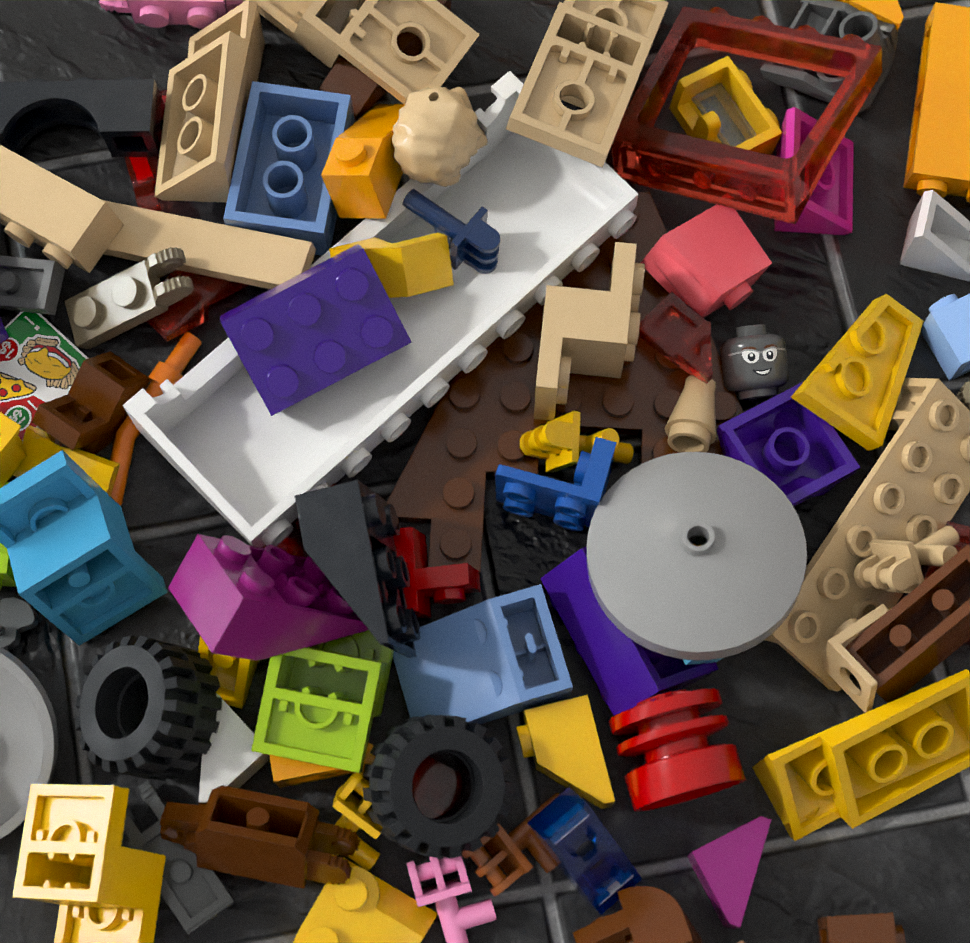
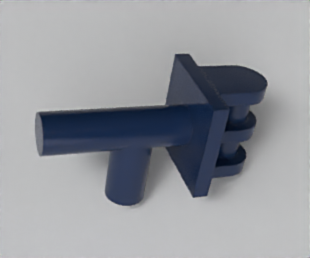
(469, 243)

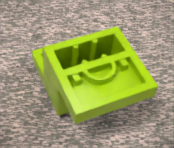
(324, 701)

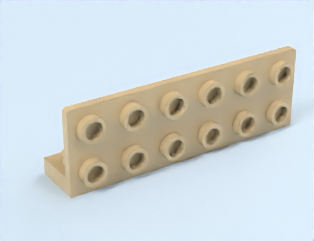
(903, 498)

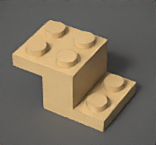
(588, 331)

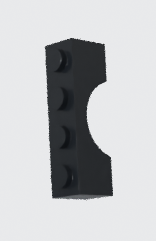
(122, 112)

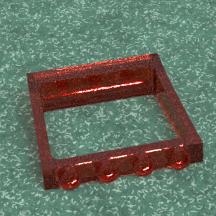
(732, 174)

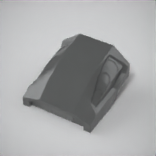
(835, 20)

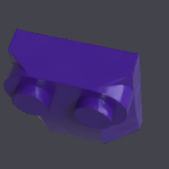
(788, 447)

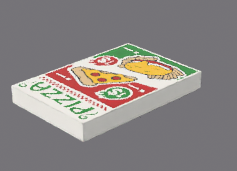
(34, 367)

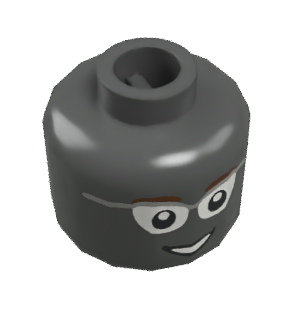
(754, 363)

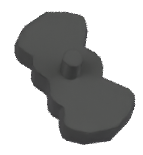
(15, 618)

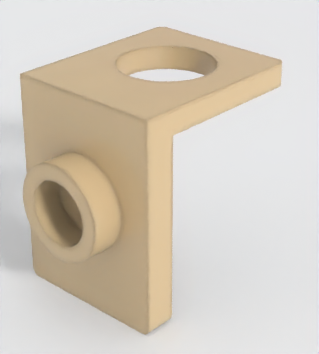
(839, 659)

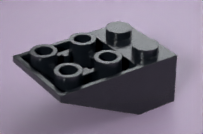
(352, 542)

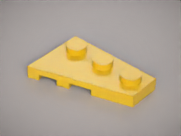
(864, 373)

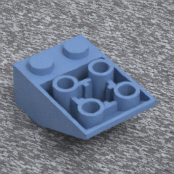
(486, 661)

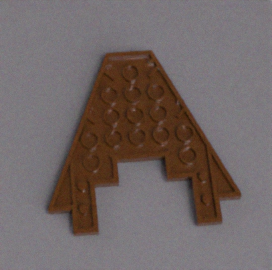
(494, 405)

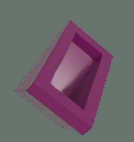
(729, 869)

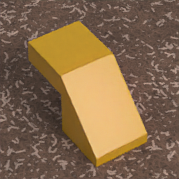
(408, 265)

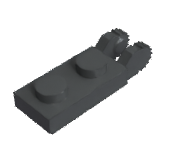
(190, 891)

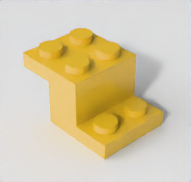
(77, 861)

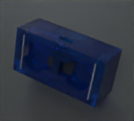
(584, 850)

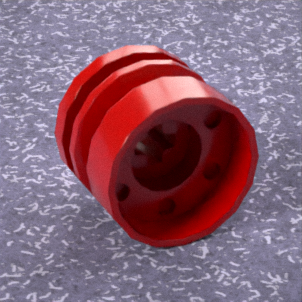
(676, 749)

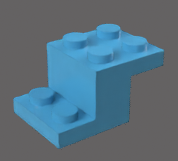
(73, 550)

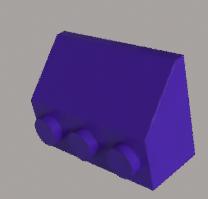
(617, 663)

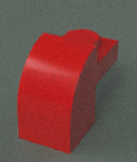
(444, 583)

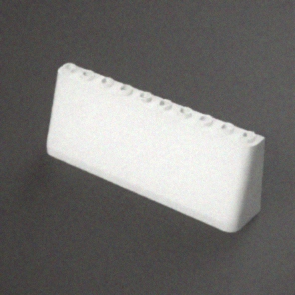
(253, 464)

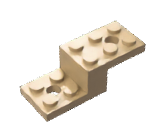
(368, 33)
(588, 66)

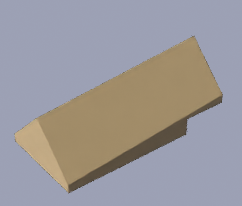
(208, 107)

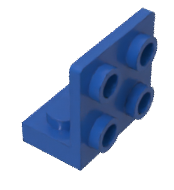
(568, 503)

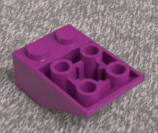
(259, 599)

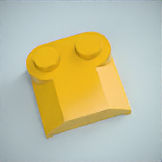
(365, 912)

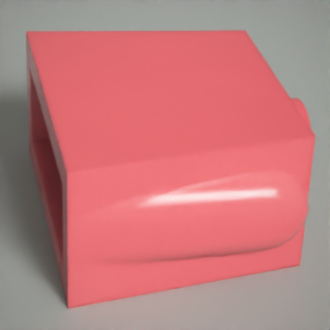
(708, 260)

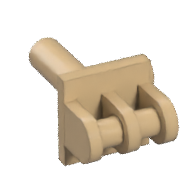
(897, 563)

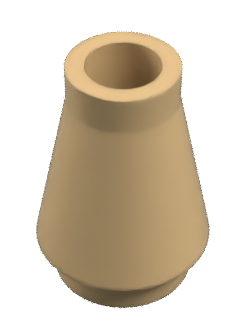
(693, 417)

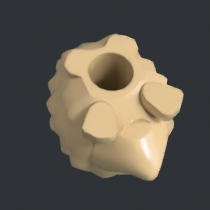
(436, 135)

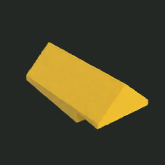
(871, 759)

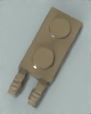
(127, 299)

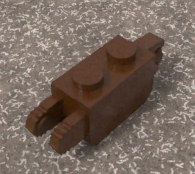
(261, 837)

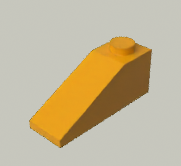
(362, 166)

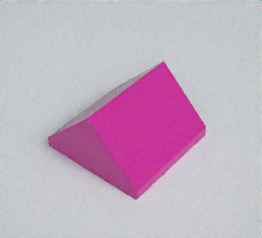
(832, 199)

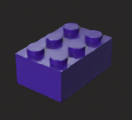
(315, 329)

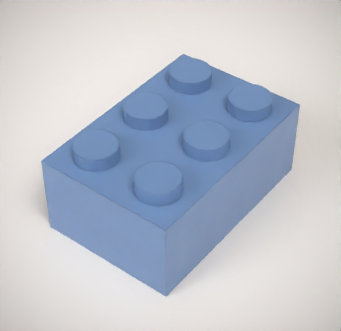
(281, 163)

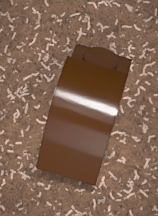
(93, 405)
(646, 917)

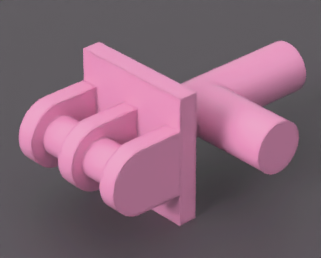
(452, 918)

